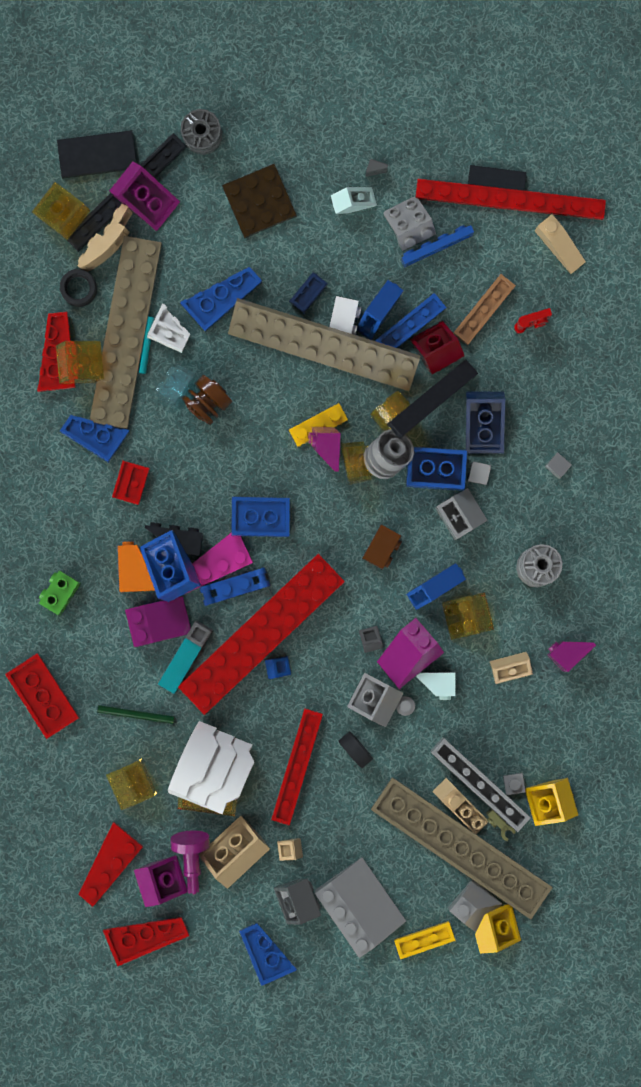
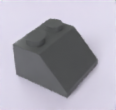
(297, 901)

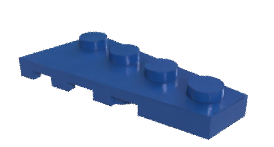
(215, 302)

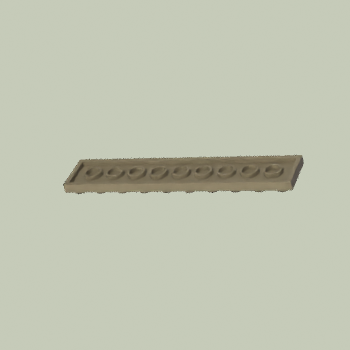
(126, 331)
(323, 344)
(461, 848)

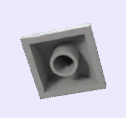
(473, 904)

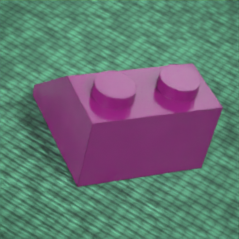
(327, 444)
(160, 881)

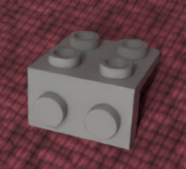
(410, 223)

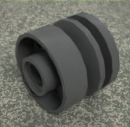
(201, 120)

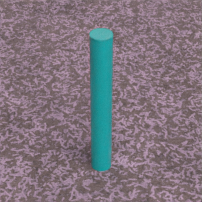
(146, 347)

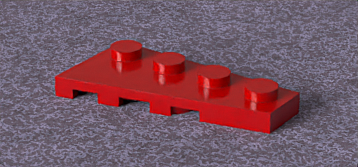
(56, 332)
(112, 859)
(143, 938)

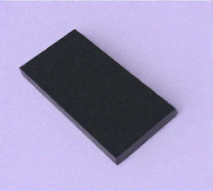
(96, 154)

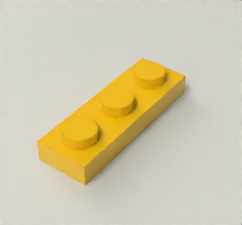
(329, 418)
(424, 940)

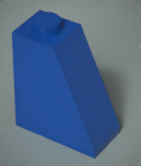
(379, 309)
(436, 586)

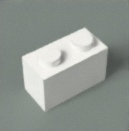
(344, 315)

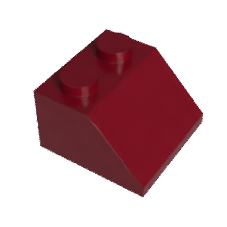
(437, 347)

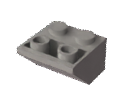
(461, 514)

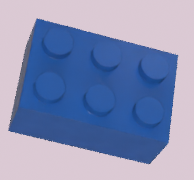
(437, 469)

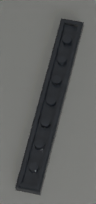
(103, 213)

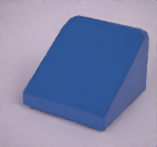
(278, 667)

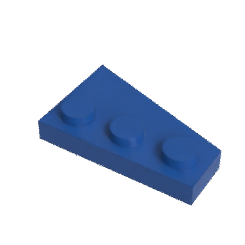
(95, 437)
(265, 955)

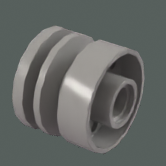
(388, 455)
(550, 565)

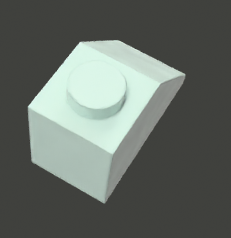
(353, 199)
(439, 683)

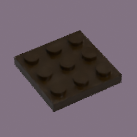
(259, 201)

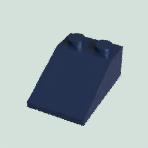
(485, 422)

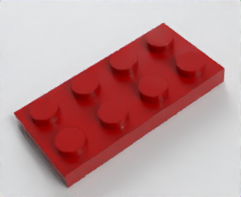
(42, 696)

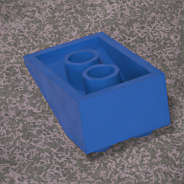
(169, 567)

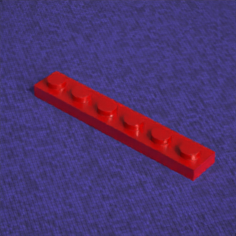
(297, 766)

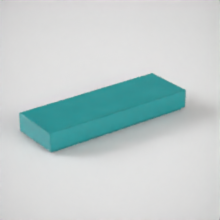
(179, 665)

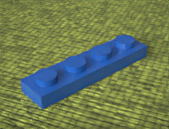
(444, 241)
(413, 322)

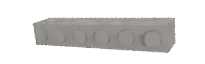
(480, 784)

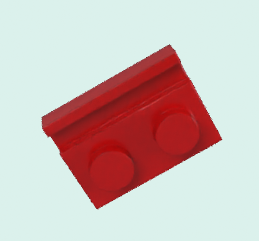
(130, 482)

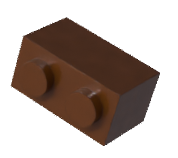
(381, 547)

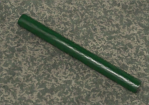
(135, 714)

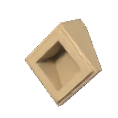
(290, 849)

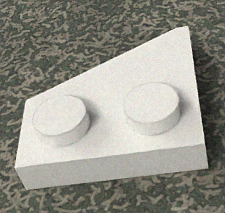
(168, 330)

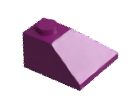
(568, 654)

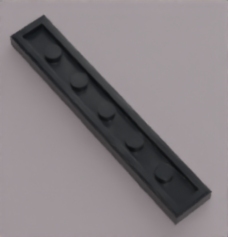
(432, 399)

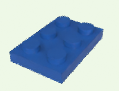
(260, 516)

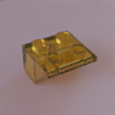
(467, 616)
(131, 784)

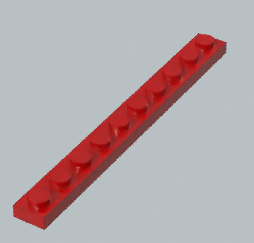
(510, 199)

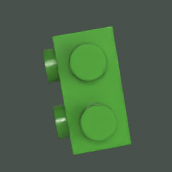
(59, 592)

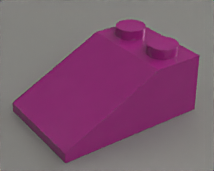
(144, 196)
(158, 621)
(409, 653)

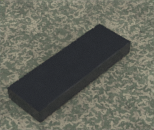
(496, 177)

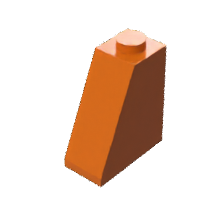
(132, 569)

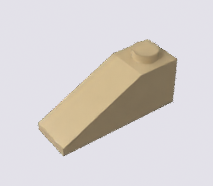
(560, 243)

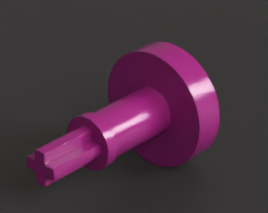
(190, 845)

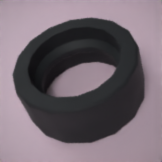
(73, 274)
(355, 750)

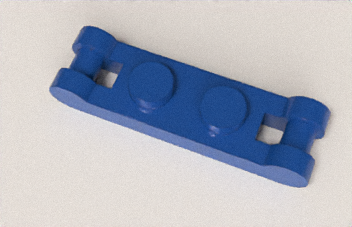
(234, 586)

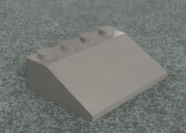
(360, 907)

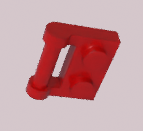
(535, 319)

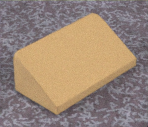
(511, 667)

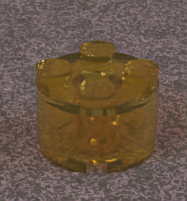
(389, 409)

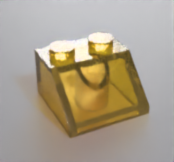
(354, 462)

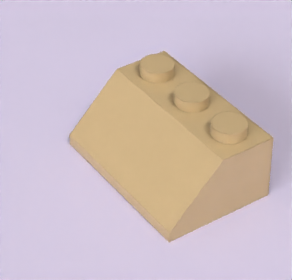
(234, 852)

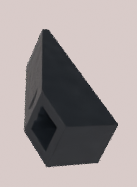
(190, 540)

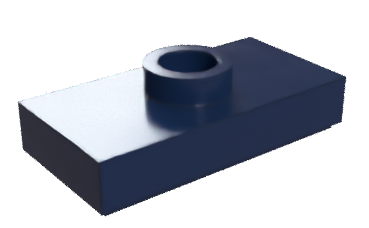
(308, 292)

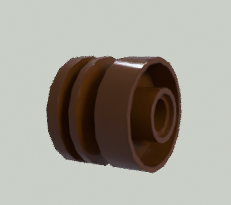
(207, 399)

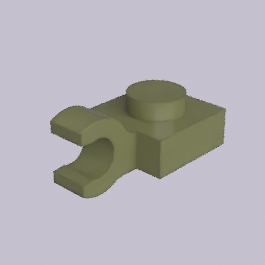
(495, 820)

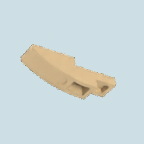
(104, 246)

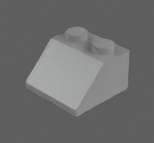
(375, 700)

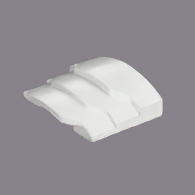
(212, 768)

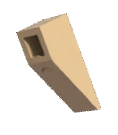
(460, 806)

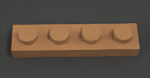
(484, 309)

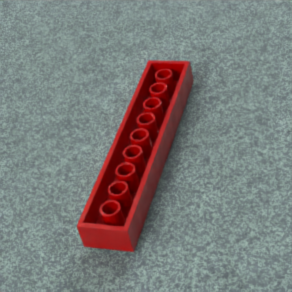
(261, 634)

